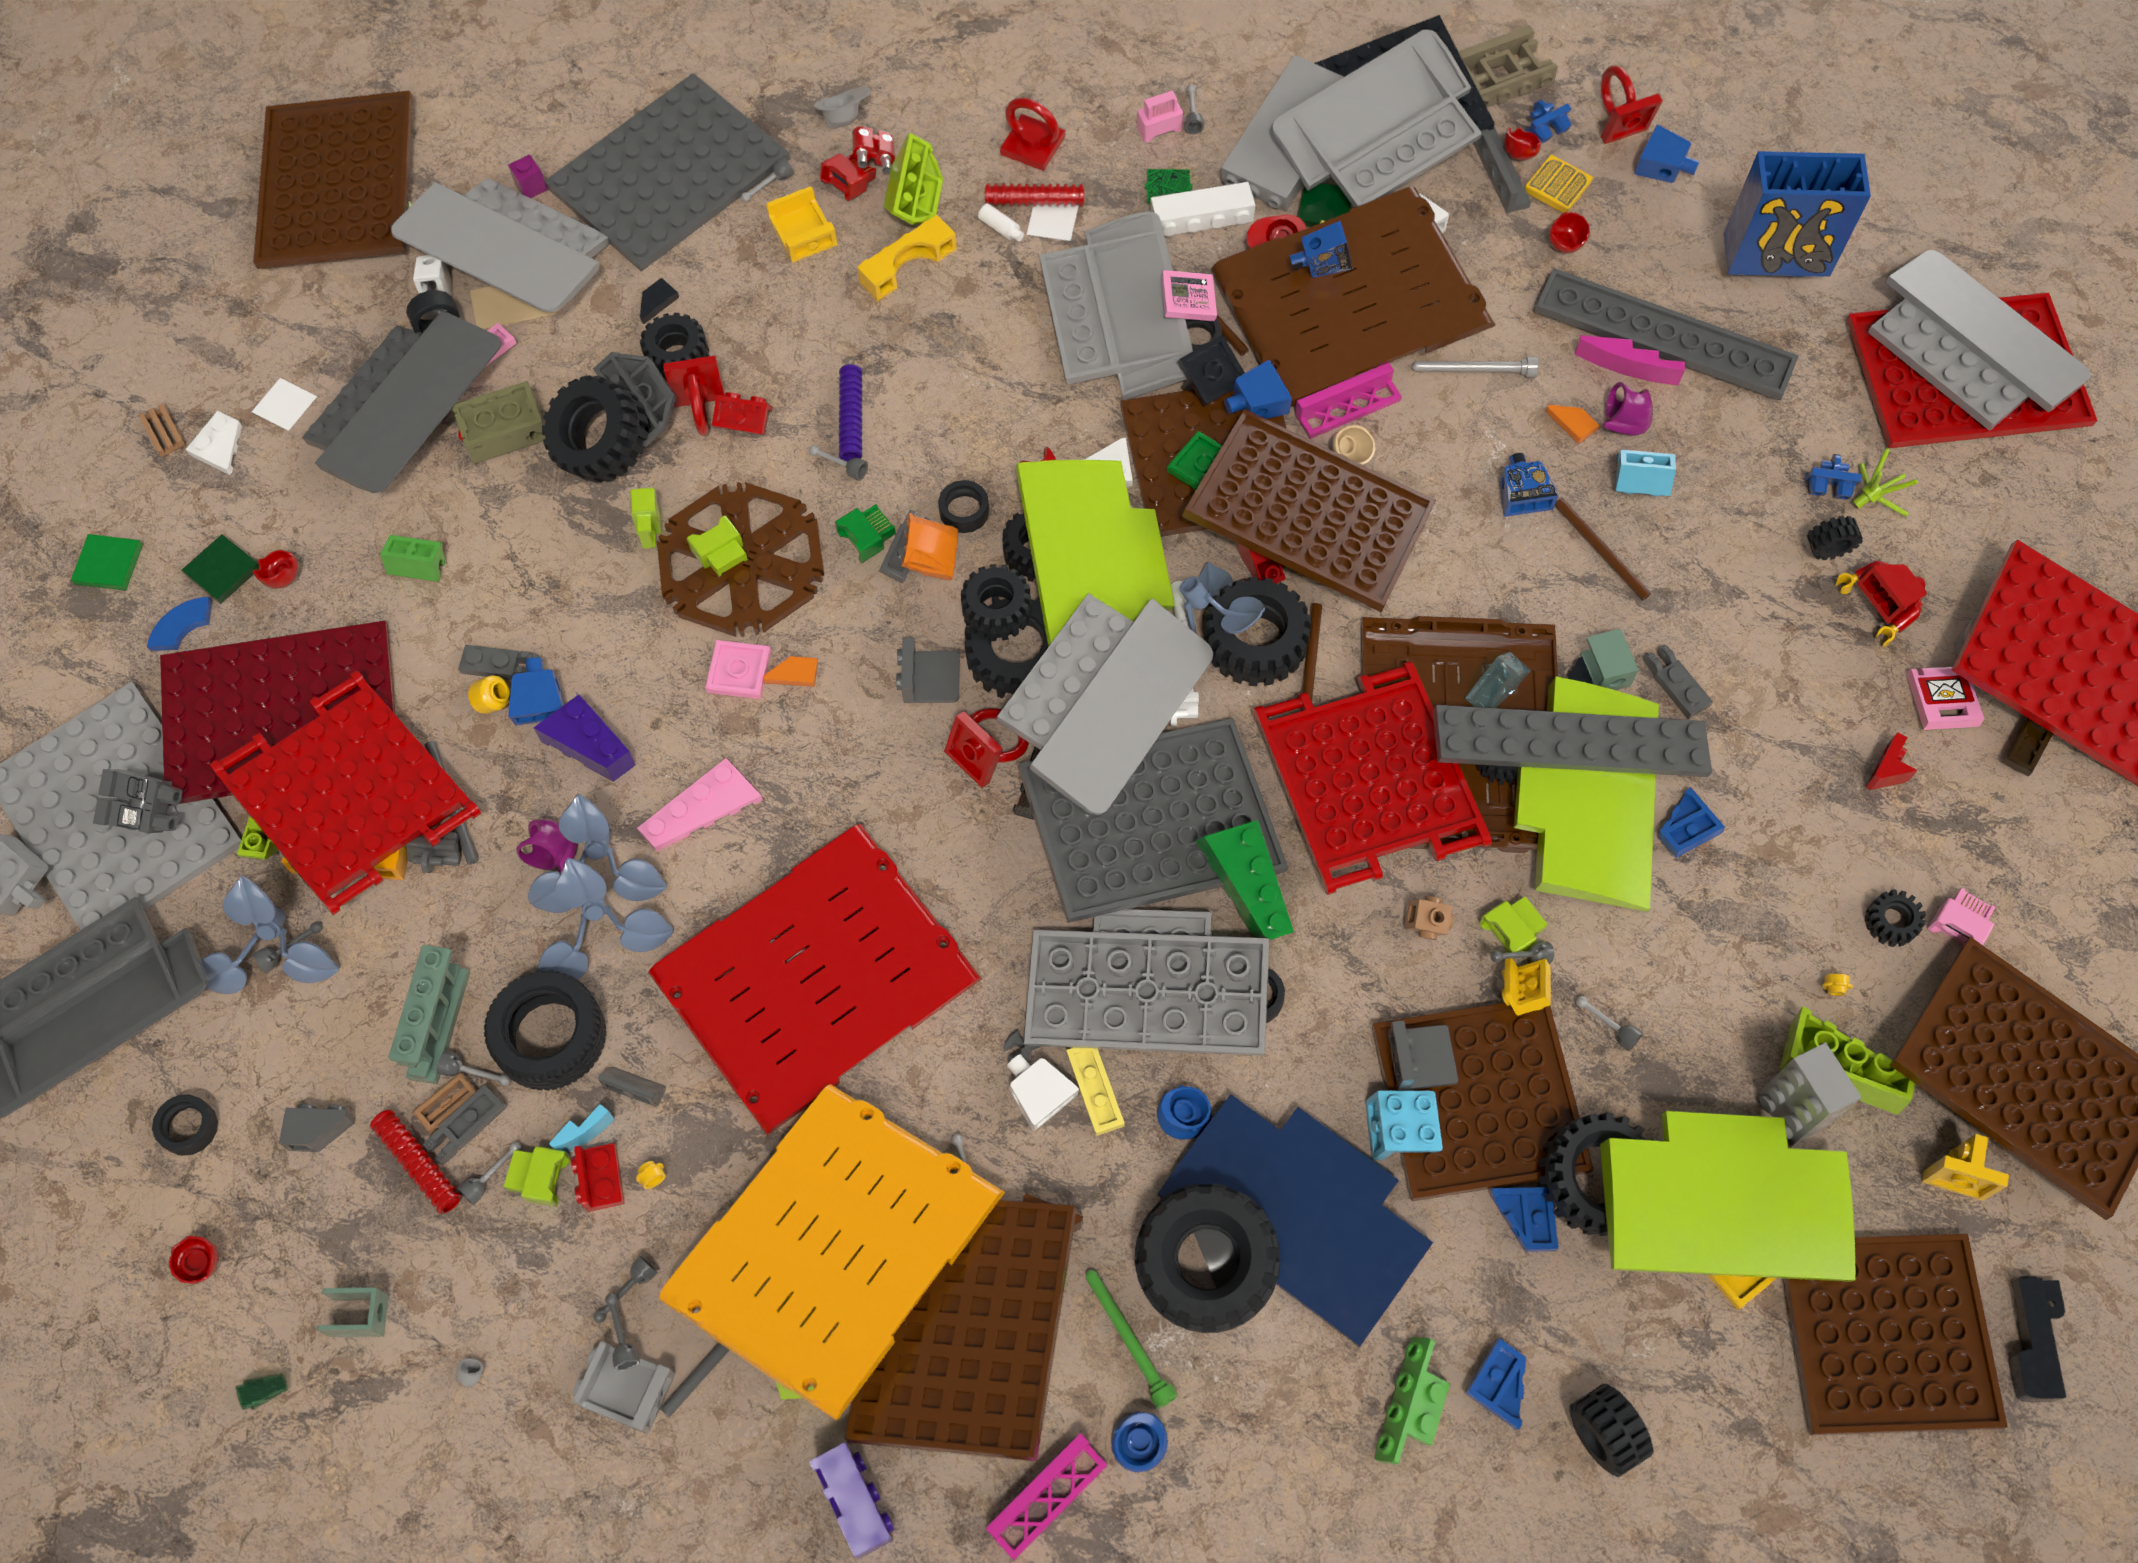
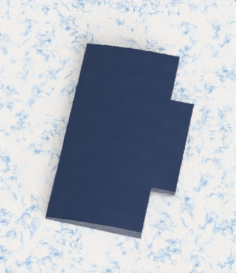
(1325, 1201)

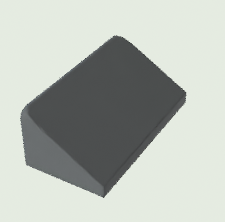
(632, 1086)

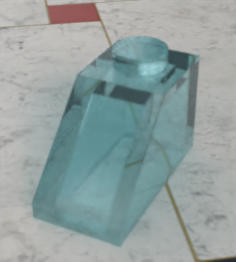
(1498, 681)

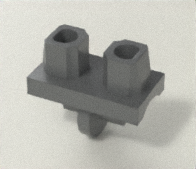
(444, 853)

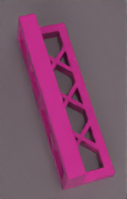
(1346, 392)
(1037, 1487)

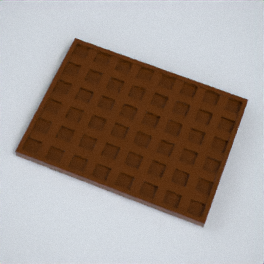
(976, 1345)

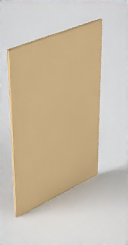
(496, 306)

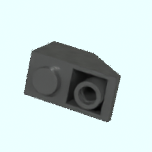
(312, 1128)

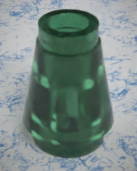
(260, 1390)

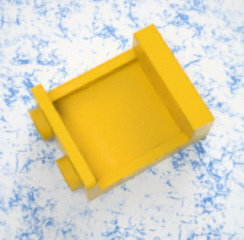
(801, 224)

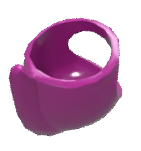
(1632, 414)
(548, 846)

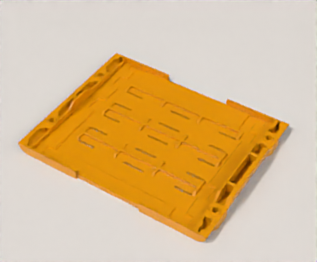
(864, 1312)

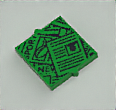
(1167, 182)

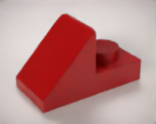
(1890, 769)

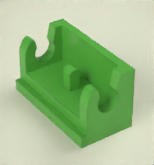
(413, 558)

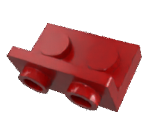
(741, 414)
(597, 1177)

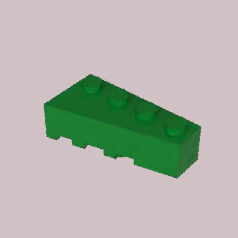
(1248, 878)

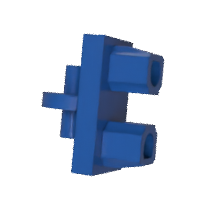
(1545, 118)
(1833, 475)

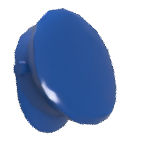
(1184, 1112)
(1139, 1441)

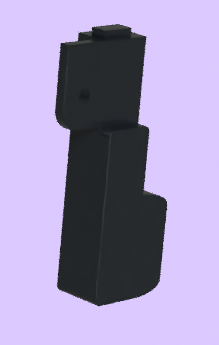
(2037, 1368)

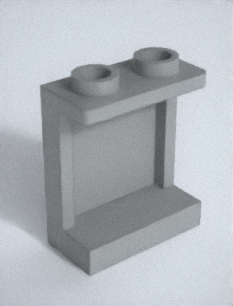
(624, 1395)

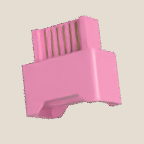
(1159, 116)
(1963, 918)

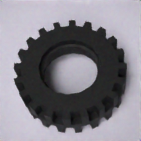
(992, 670)
(1560, 1167)

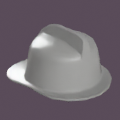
(843, 107)

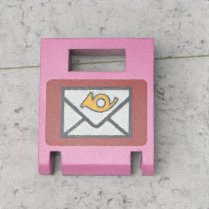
(1944, 690)

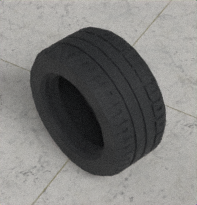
(526, 995)

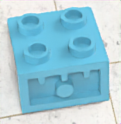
(1403, 1123)

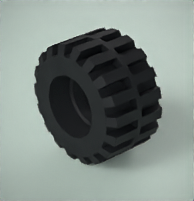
(673, 331)
(1014, 552)
(996, 583)
(1611, 1430)

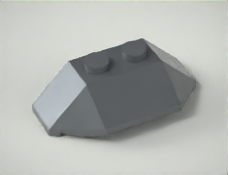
(644, 380)

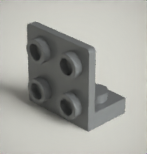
(1422, 1056)

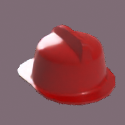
(1273, 227)

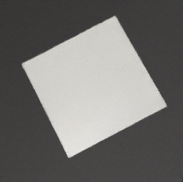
(1053, 221)
(284, 404)

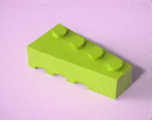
(1869, 1072)

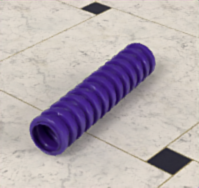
(850, 412)

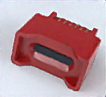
(847, 175)

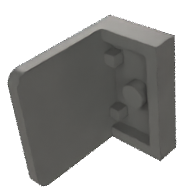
(927, 674)

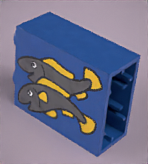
(1796, 213)

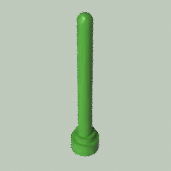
(1161, 1391)

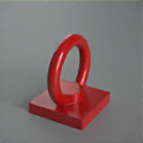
(1630, 117)
(1031, 139)
(694, 384)
(975, 749)

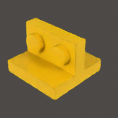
(1965, 1171)

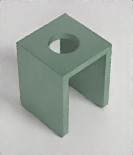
(1610, 660)
(375, 1324)

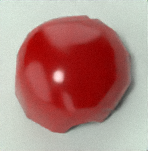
(1521, 144)
(1569, 232)
(277, 569)
(193, 1260)

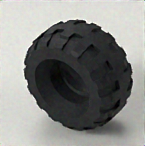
(1196, 1209)

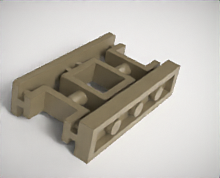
(1500, 52)

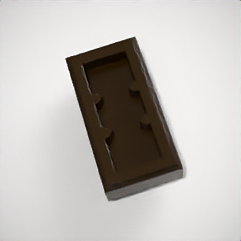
(2027, 747)

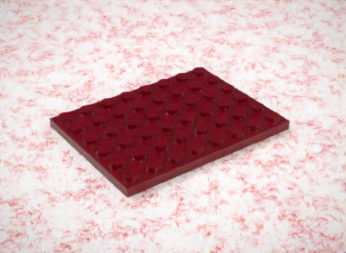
(261, 686)

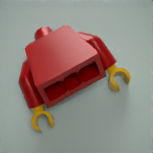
(1891, 591)

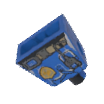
(1324, 252)
(1526, 487)

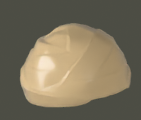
(1354, 443)

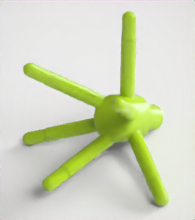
(1873, 492)

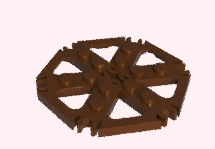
(743, 576)

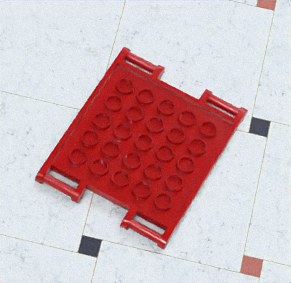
(1369, 776)
(345, 792)

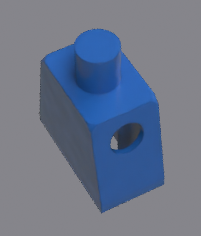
(1666, 156)
(1260, 393)
(534, 694)

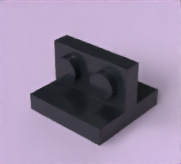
(1210, 370)

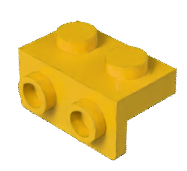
(1527, 986)

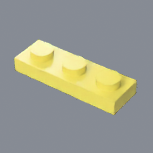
(1095, 1089)

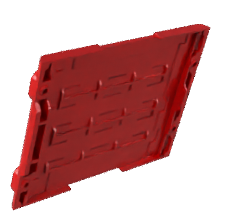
(822, 1049)

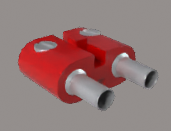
(868, 145)

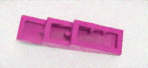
(1622, 358)

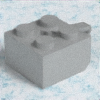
(19, 876)

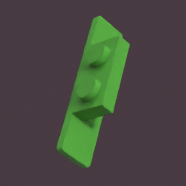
(1415, 1403)

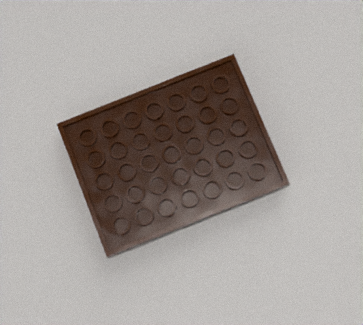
(333, 179)
(1310, 509)
(2029, 1076)

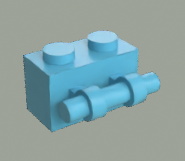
(1645, 472)

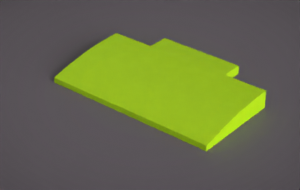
(1090, 540)
(1588, 822)
(1728, 1201)

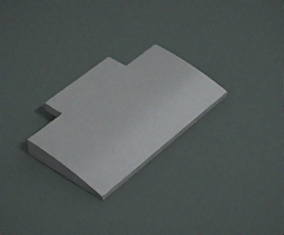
(1148, 986)

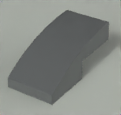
(1218, 1254)

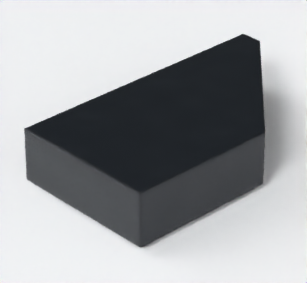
(656, 299)

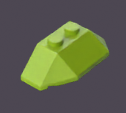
(914, 182)

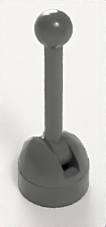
(1536, 952)
(268, 958)
(641, 1273)
(624, 1354)

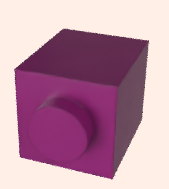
(527, 176)

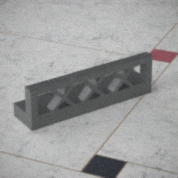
(1501, 172)

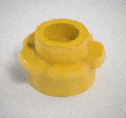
(1837, 984)
(650, 1174)

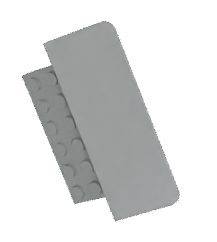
(1381, 122)
(505, 241)
(1112, 307)
(1973, 343)
(1104, 697)

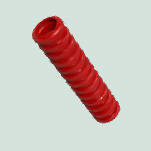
(1034, 194)
(415, 1161)

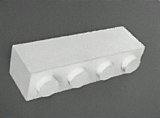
(1204, 208)

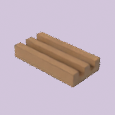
(154, 415)
(440, 1095)

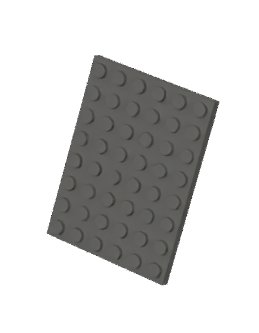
(666, 171)
(1145, 842)

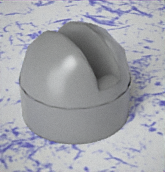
(464, 1370)

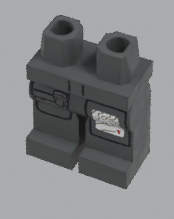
(147, 806)

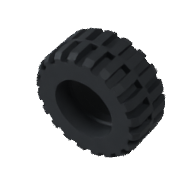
(568, 421)
(1266, 662)

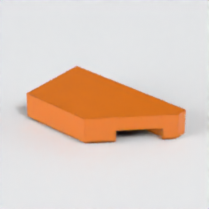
(1573, 421)
(794, 671)

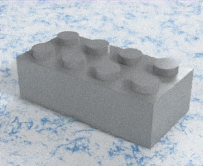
(1809, 1094)

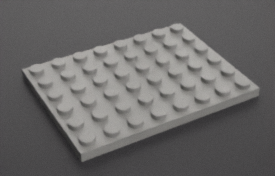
(53, 800)

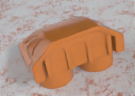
(930, 548)

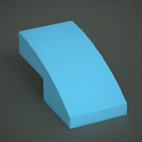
(574, 1136)

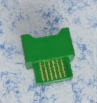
(865, 530)

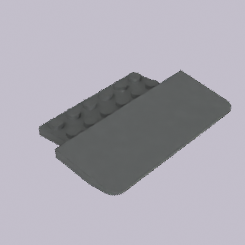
(399, 400)
(90, 999)

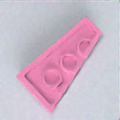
(707, 800)

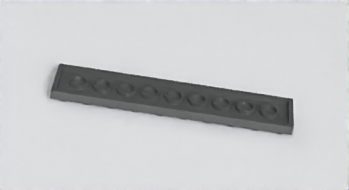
(1669, 332)
(1571, 741)

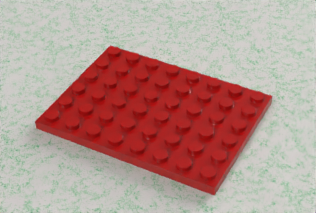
(1920, 414)
(2059, 657)

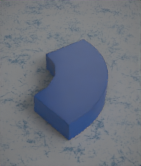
(178, 623)

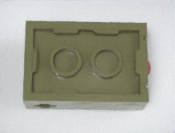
(499, 422)

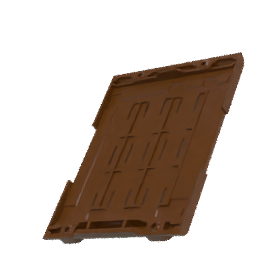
(1350, 351)
(1470, 645)

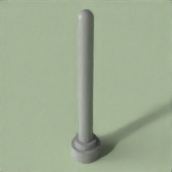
(1526, 367)

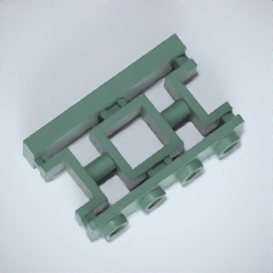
(429, 1014)

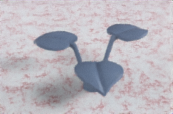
(1201, 591)
(583, 823)
(586, 888)
(249, 904)

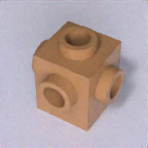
(1429, 917)

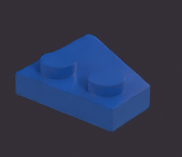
(1690, 825)
(1528, 1217)
(1500, 1384)

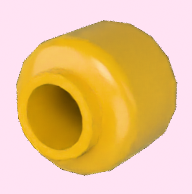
(489, 694)

